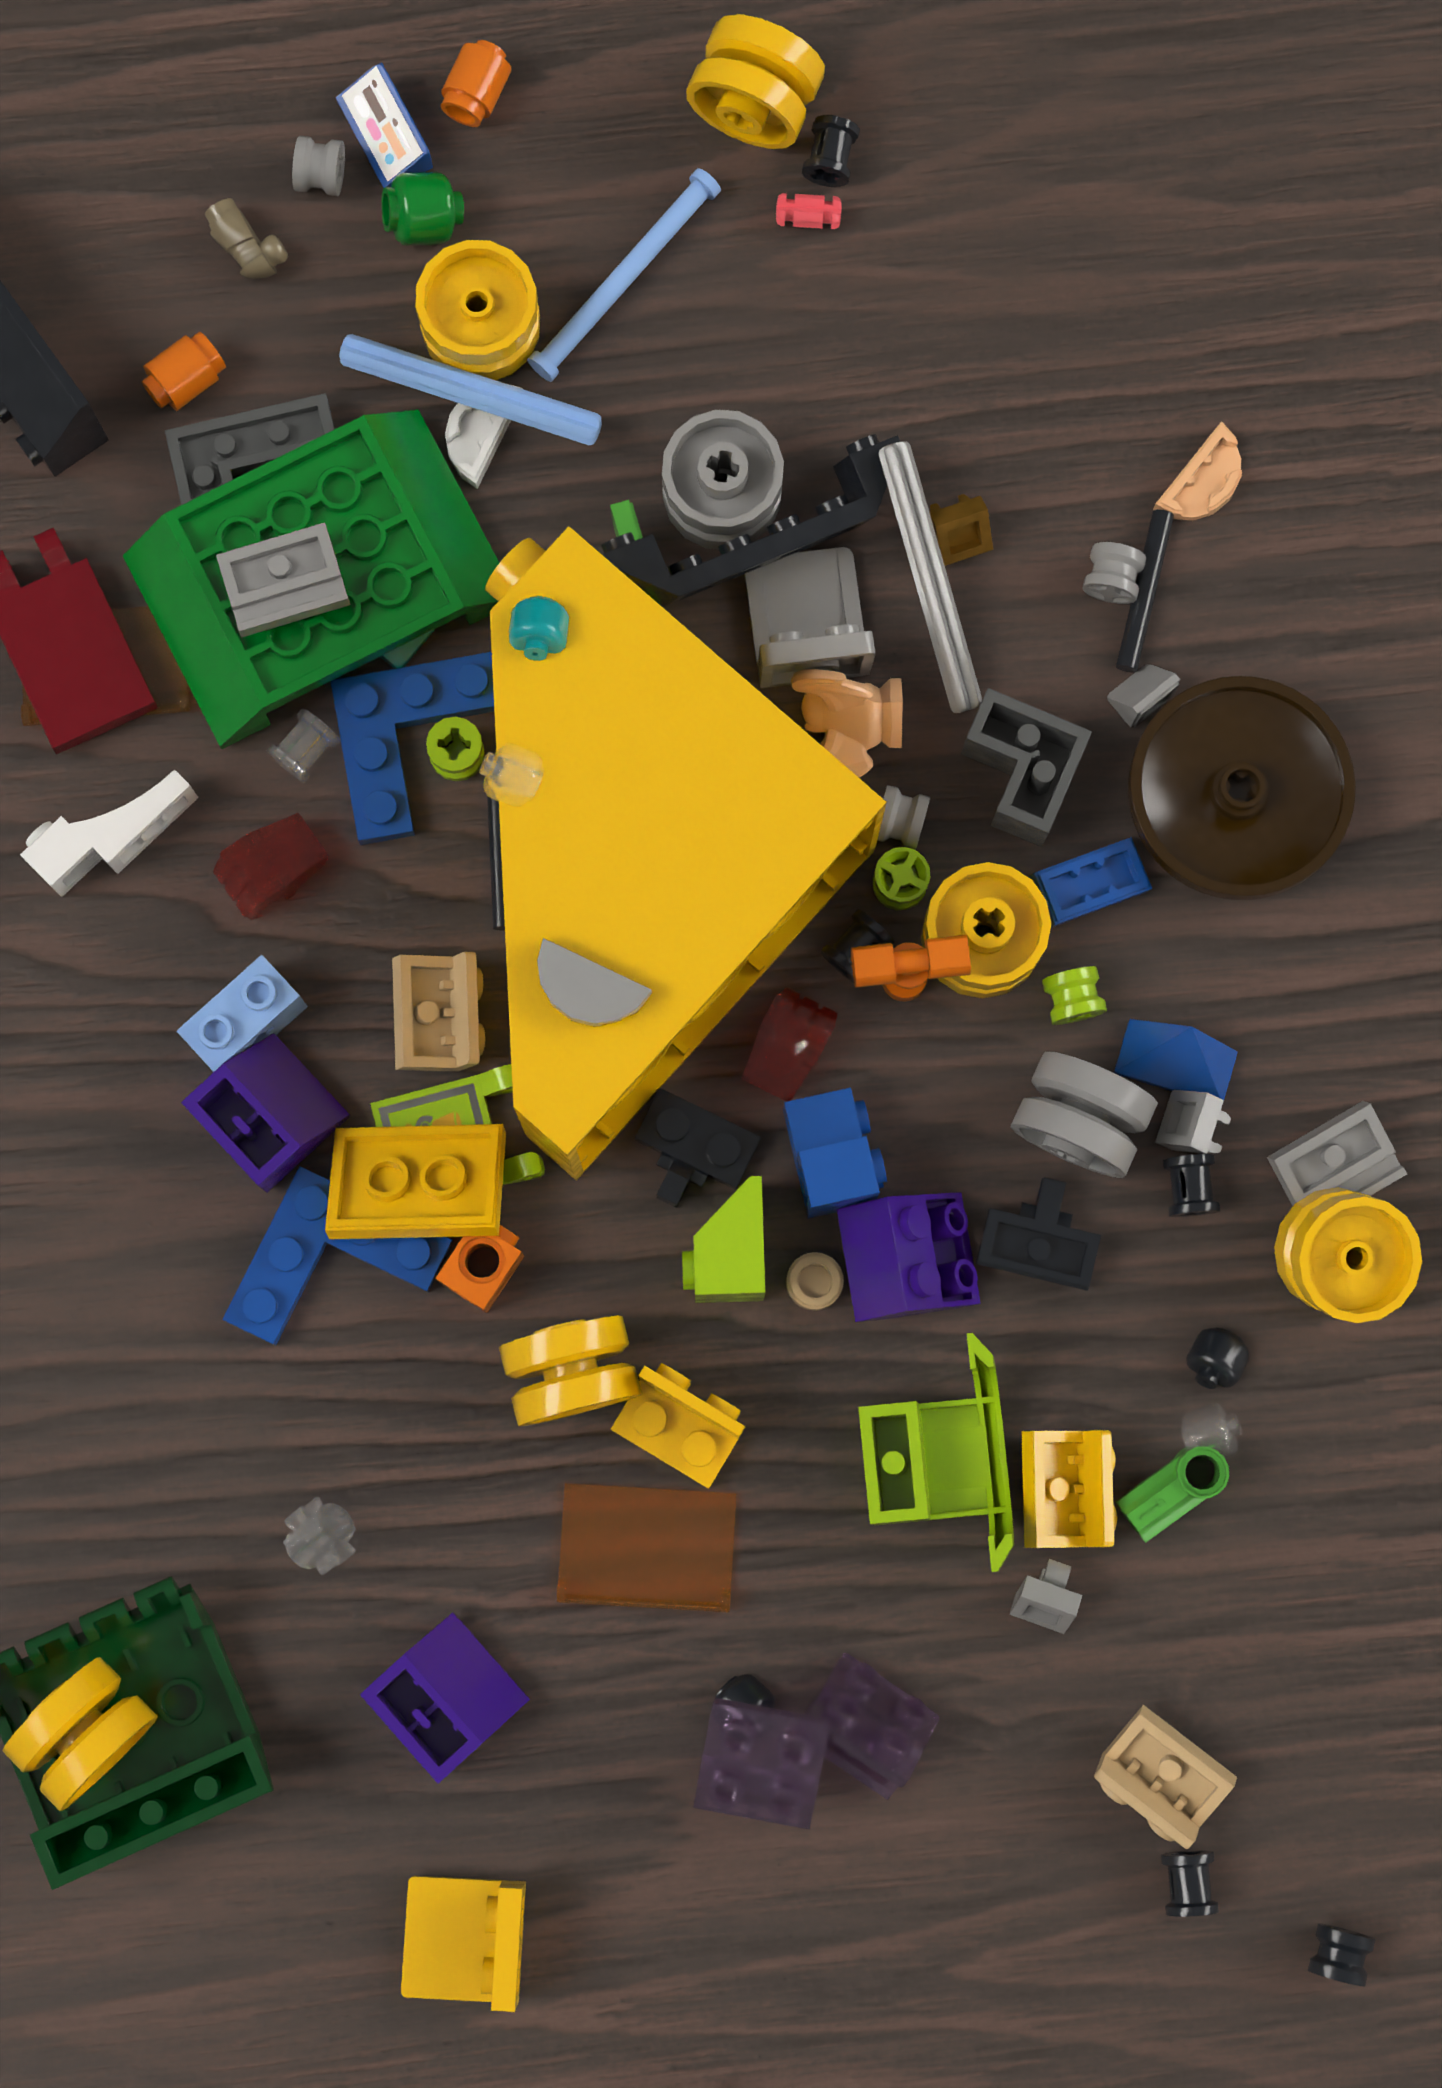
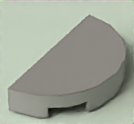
(586, 989)

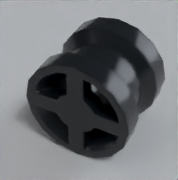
(1341, 1954)

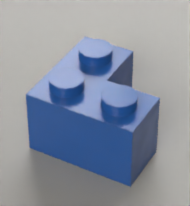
(830, 1152)

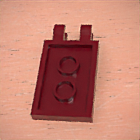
(69, 649)

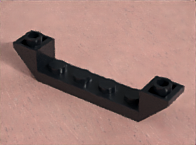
(863, 490)

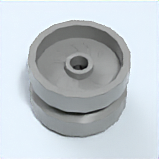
(716, 448)
(1084, 1114)

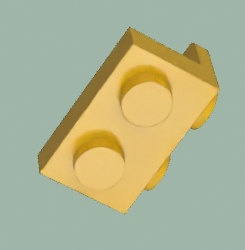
(1068, 1489)

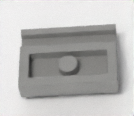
(283, 579)
(1341, 1153)

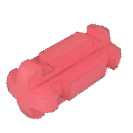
(808, 211)

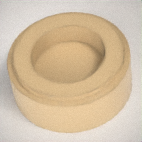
(814, 1281)

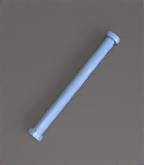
(702, 187)

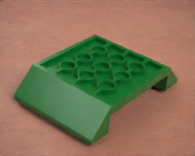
(399, 539)

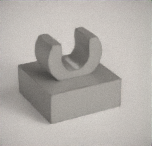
(1191, 1122)
(1046, 1599)

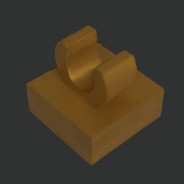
(962, 528)

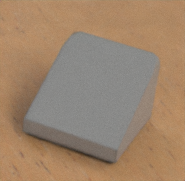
(1143, 693)

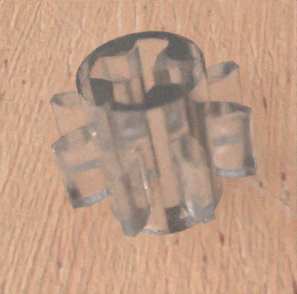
(319, 1535)

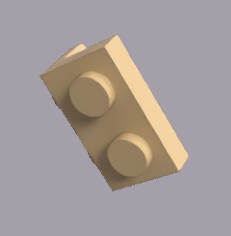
(437, 1012)
(1163, 1777)

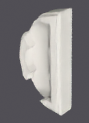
(473, 440)

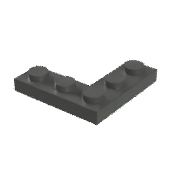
(232, 445)

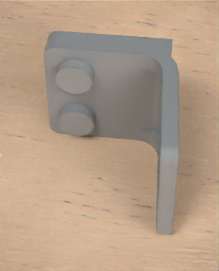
(808, 617)

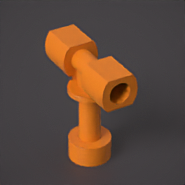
(907, 967)

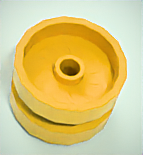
(755, 81)
(478, 308)
(1010, 907)
(1380, 1259)
(568, 1361)
(74, 1727)

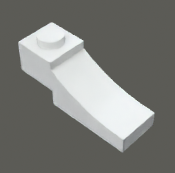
(67, 851)

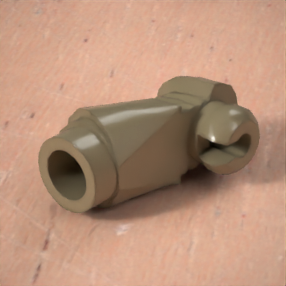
(238, 239)

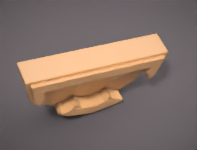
(1206, 479)

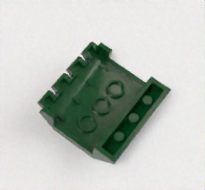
(188, 1765)

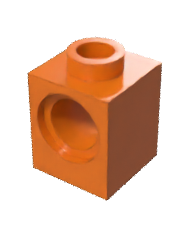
(476, 1290)

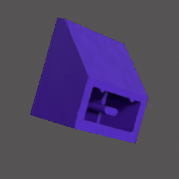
(266, 1110)
(908, 1255)
(444, 1697)

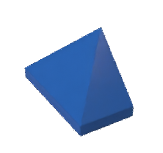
(1175, 1058)

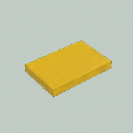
(416, 1181)

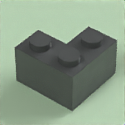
(1036, 752)

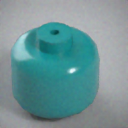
(538, 627)

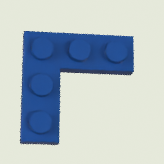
(368, 719)
(294, 1248)

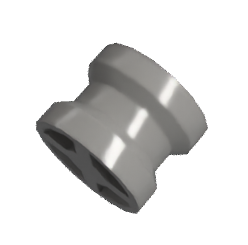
(318, 165)
(1114, 572)
(903, 817)

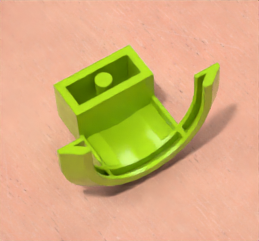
(942, 1458)

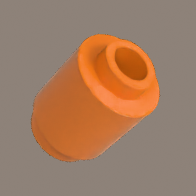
(475, 83)
(182, 371)

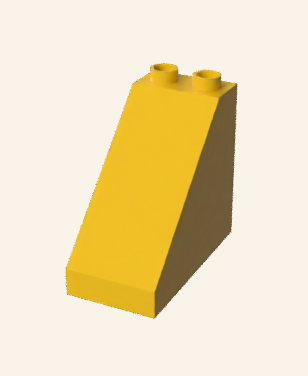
(667, 839)

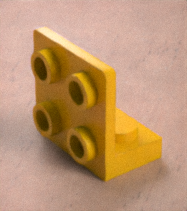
(680, 1426)
(464, 1940)

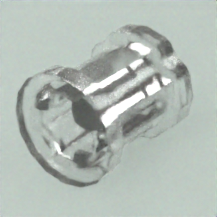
(303, 745)

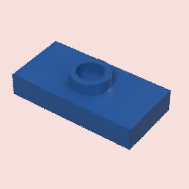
(1092, 881)

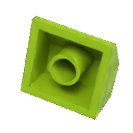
(729, 1250)

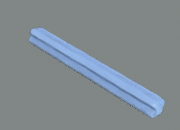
(470, 389)

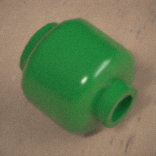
(421, 208)

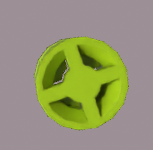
(456, 760)
(906, 869)
(1074, 995)

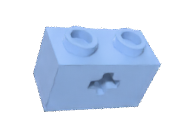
(242, 1014)

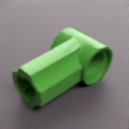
(1168, 1494)

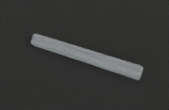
(930, 576)

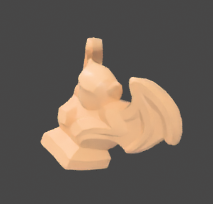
(850, 714)

